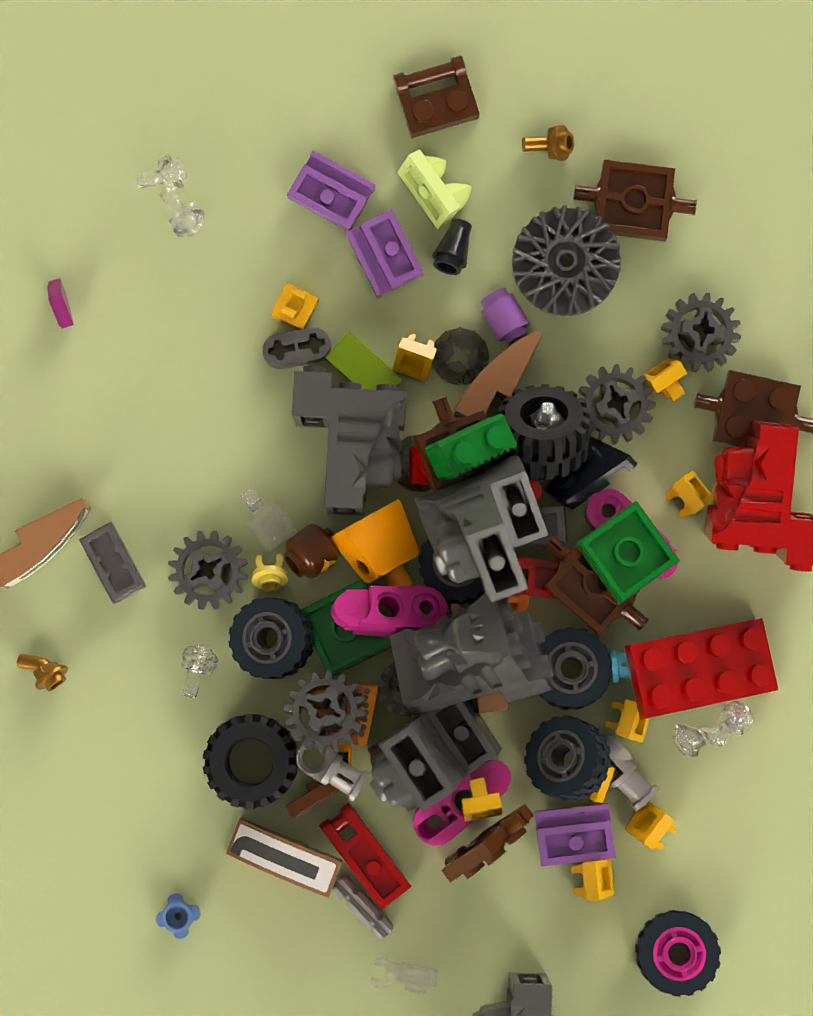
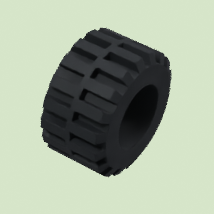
(548, 450)
(218, 765)

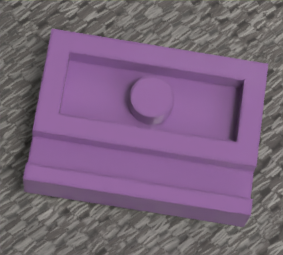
(331, 191)
(384, 253)
(574, 834)

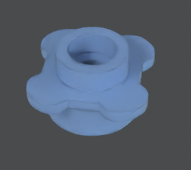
(167, 917)

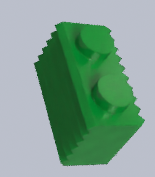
(471, 447)

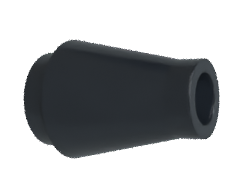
(453, 248)

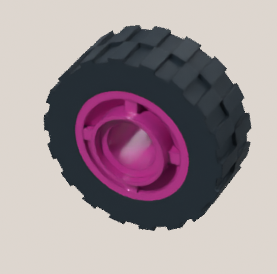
(701, 957)

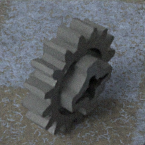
(716, 333)
(630, 398)
(198, 556)
(331, 697)

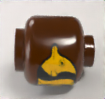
(311, 551)

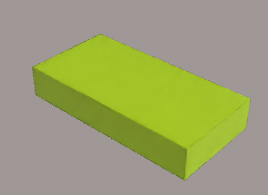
(361, 364)

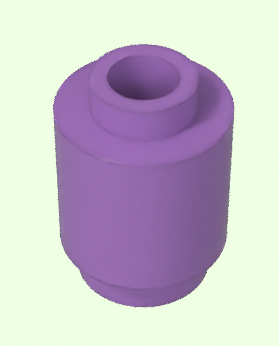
(504, 316)

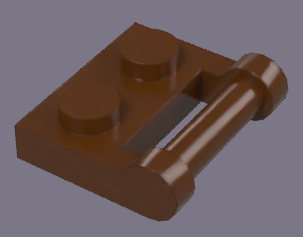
(441, 107)

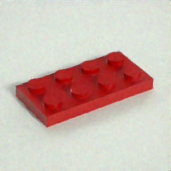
(701, 668)

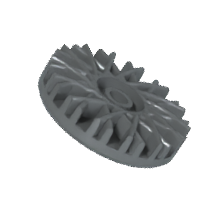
(561, 288)

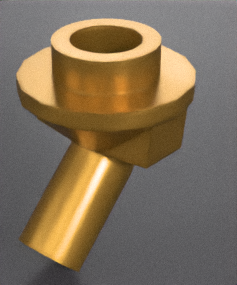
(558, 143)
(47, 674)

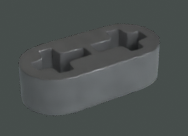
(296, 339)

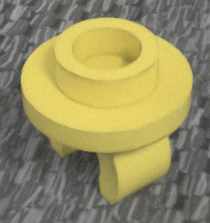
(269, 577)

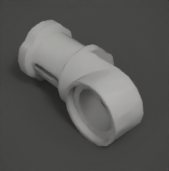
(329, 770)
(628, 778)

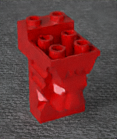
(756, 498)

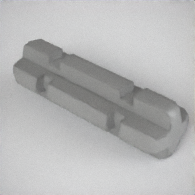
(363, 907)

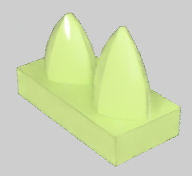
(438, 200)

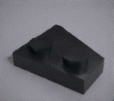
(591, 476)

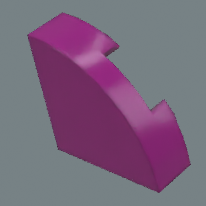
(59, 303)

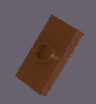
(316, 794)

